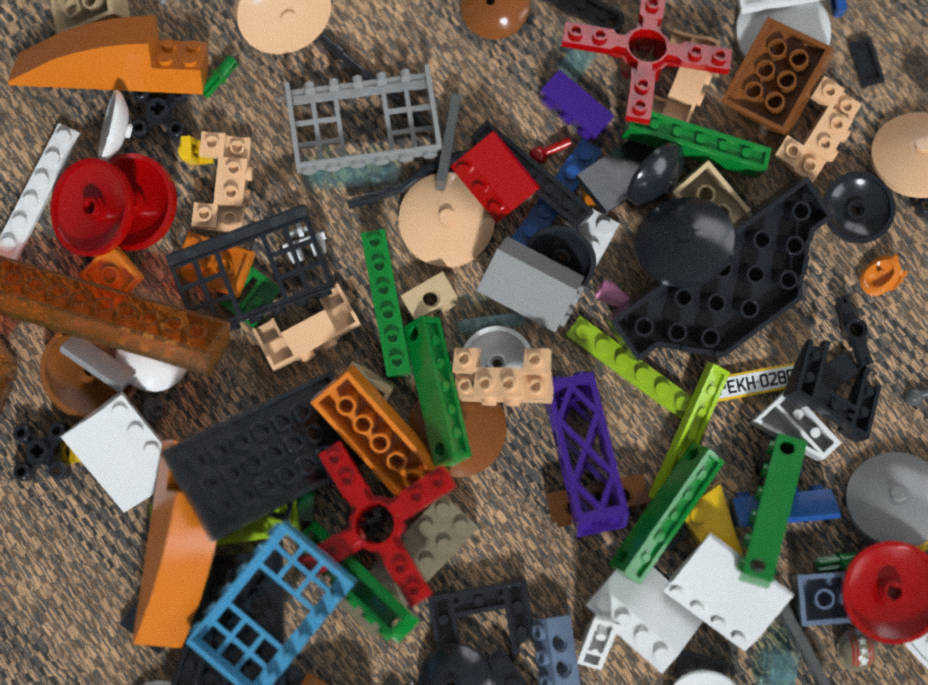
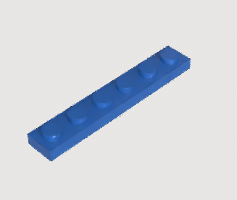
(541, 214)

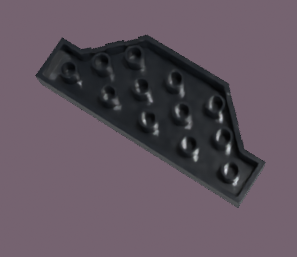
(745, 297)

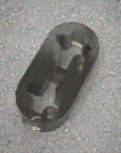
(914, 72)

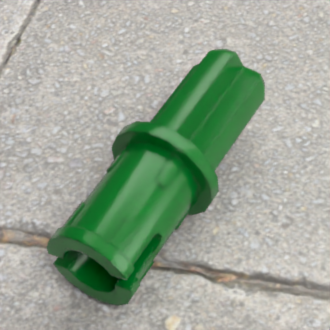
(219, 75)
(834, 562)

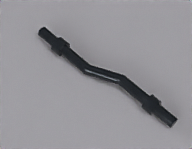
(340, 53)
(371, 197)

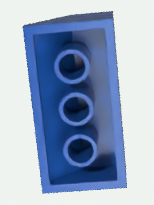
(806, 506)

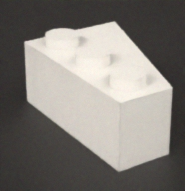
(791, 420)

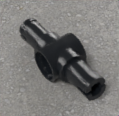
(857, 343)

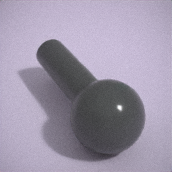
(915, 396)

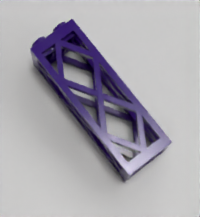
(567, 391)

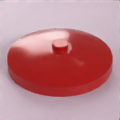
(153, 200)
(92, 207)
(887, 592)

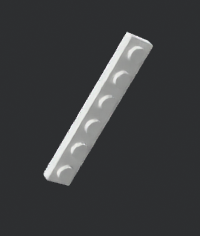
(38, 191)

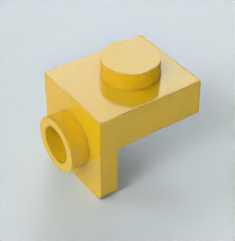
(189, 151)

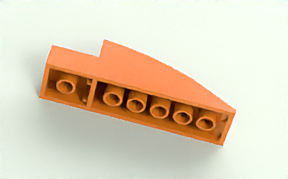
(114, 56)
(174, 566)

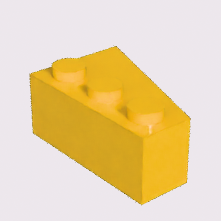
(713, 517)

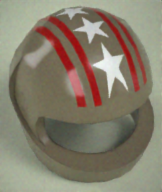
(856, 650)

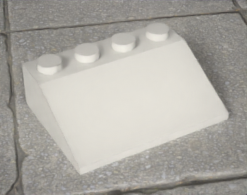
(118, 450)
(711, 590)
(647, 616)

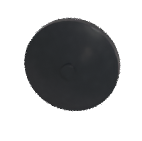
(685, 242)

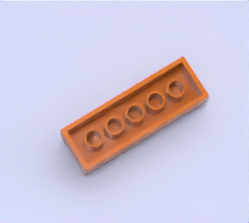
(374, 430)

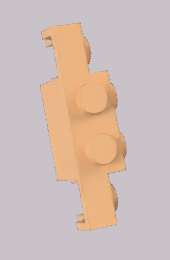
(687, 85)
(824, 136)
(231, 182)
(309, 335)
(506, 385)

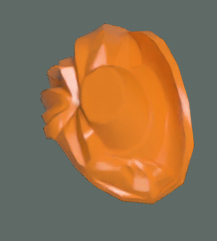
(882, 275)

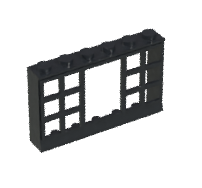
(240, 236)

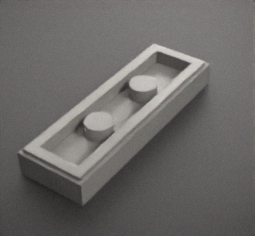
(97, 363)

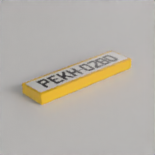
(756, 382)

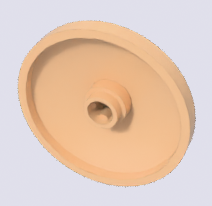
(281, 24)
(901, 154)
(445, 225)

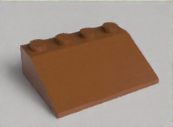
(778, 77)

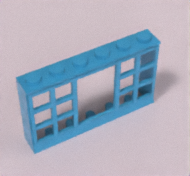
(304, 631)

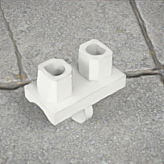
(300, 231)

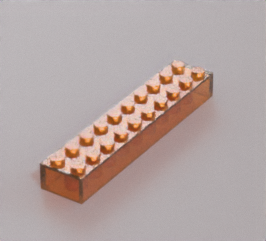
(112, 317)

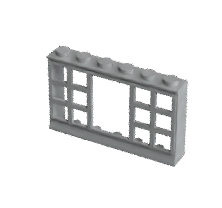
(361, 88)

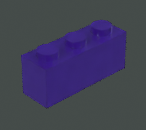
(575, 106)

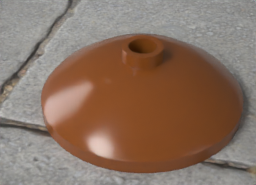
(494, 20)

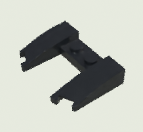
(804, 389)
(507, 595)

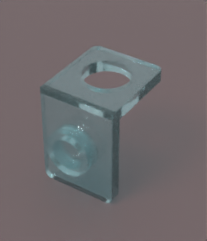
(576, 63)

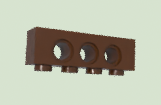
(633, 485)

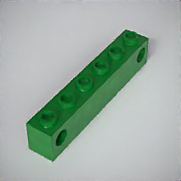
(701, 144)
(386, 304)
(437, 391)
(772, 511)
(666, 513)
(369, 594)

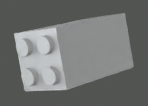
(531, 284)

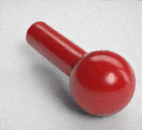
(540, 154)

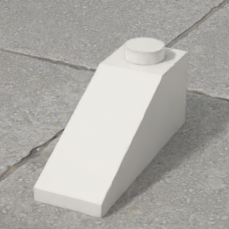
(597, 641)

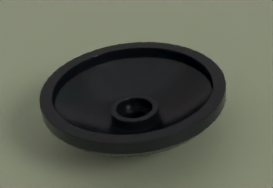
(656, 175)
(872, 200)
(570, 241)
(455, 663)

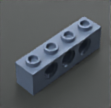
(555, 651)

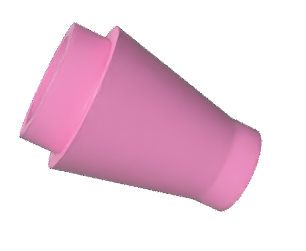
(611, 294)

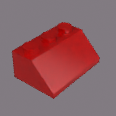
(495, 176)

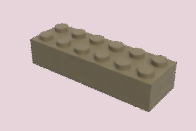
(430, 543)

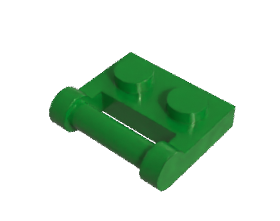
(261, 294)

